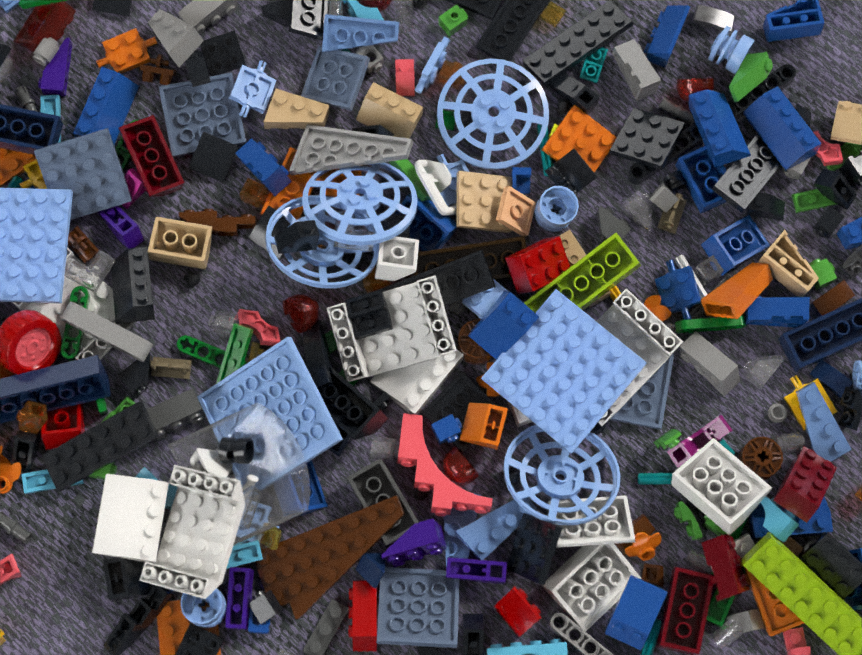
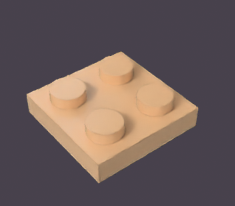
(515, 211)

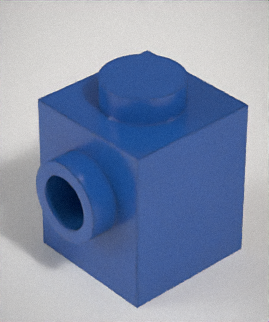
(447, 429)

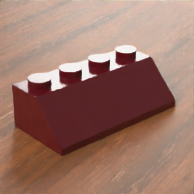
(152, 157)

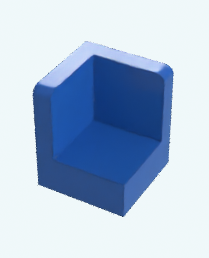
(521, 179)
(256, 627)

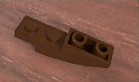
(222, 226)

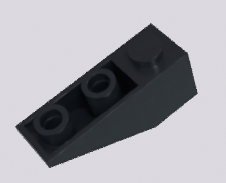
(575, 92)

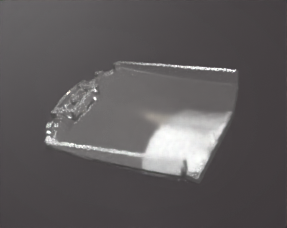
(276, 463)

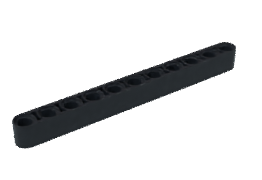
(692, 141)

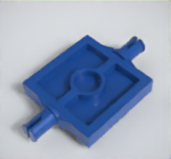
(678, 289)

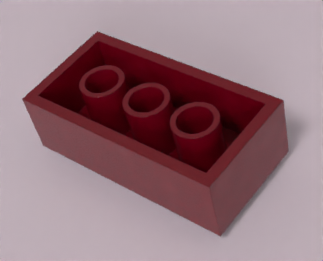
(805, 484)
(685, 611)

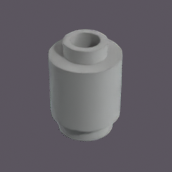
(46, 51)

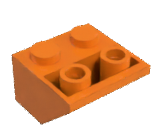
(483, 425)

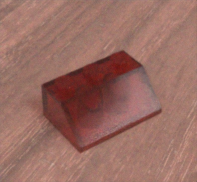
(45, 22)

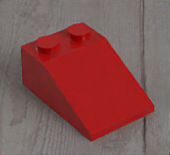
(62, 426)

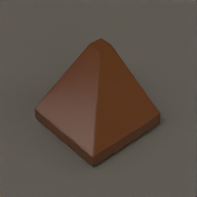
(653, 574)

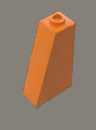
(738, 292)

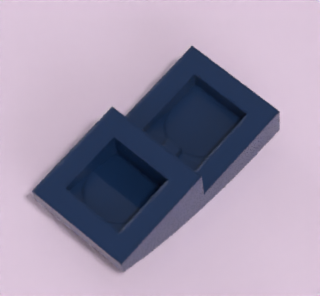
(831, 378)

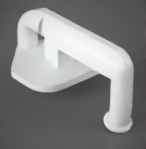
(435, 179)
(213, 465)

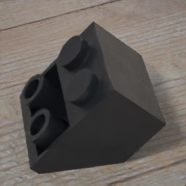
(123, 579)

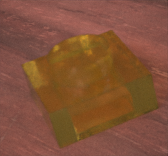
(553, 14)
(255, 351)
(271, 538)

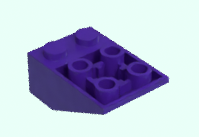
(416, 542)

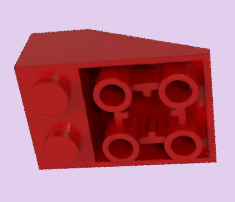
(518, 611)

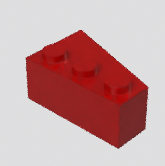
(363, 616)

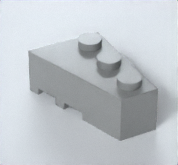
(206, 12)

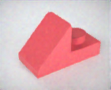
(405, 77)
(8, 569)
(796, 642)

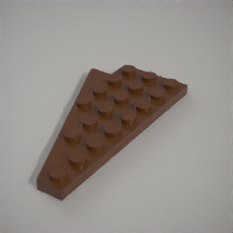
(317, 559)

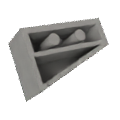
(175, 35)
(636, 69)
(710, 363)

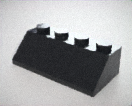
(132, 286)
(351, 408)

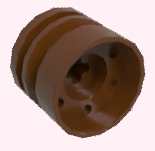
(472, 351)
(770, 452)

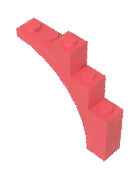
(428, 476)

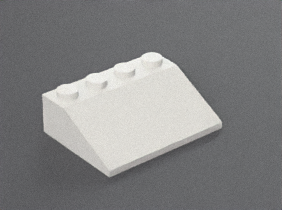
(417, 383)
(720, 486)
(130, 518)
(609, 528)
(590, 582)

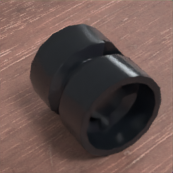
(236, 450)

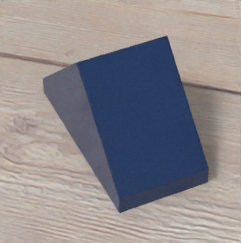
(371, 568)

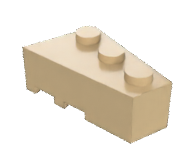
(294, 111)
(789, 266)

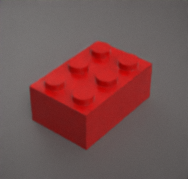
(537, 264)

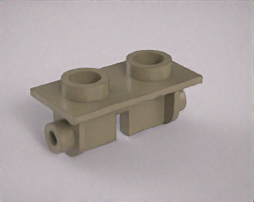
(670, 219)
(171, 368)

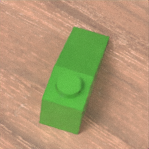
(750, 74)

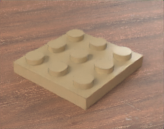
(479, 200)

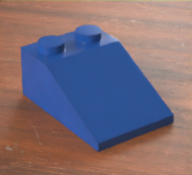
(735, 244)
(503, 324)
(635, 612)

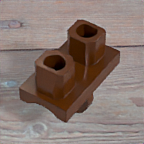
(149, 71)
(81, 245)

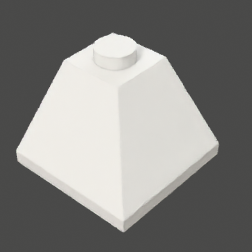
(397, 258)

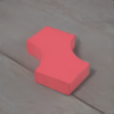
(829, 153)
(266, 333)

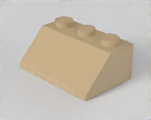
(390, 111)
(848, 123)
(180, 243)

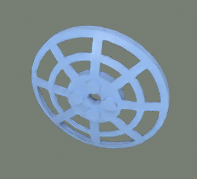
(488, 124)
(357, 204)
(320, 257)
(558, 488)

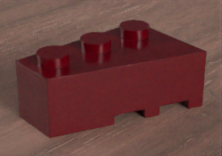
(726, 566)

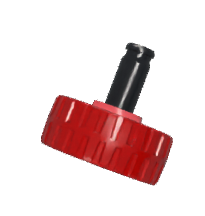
(28, 341)

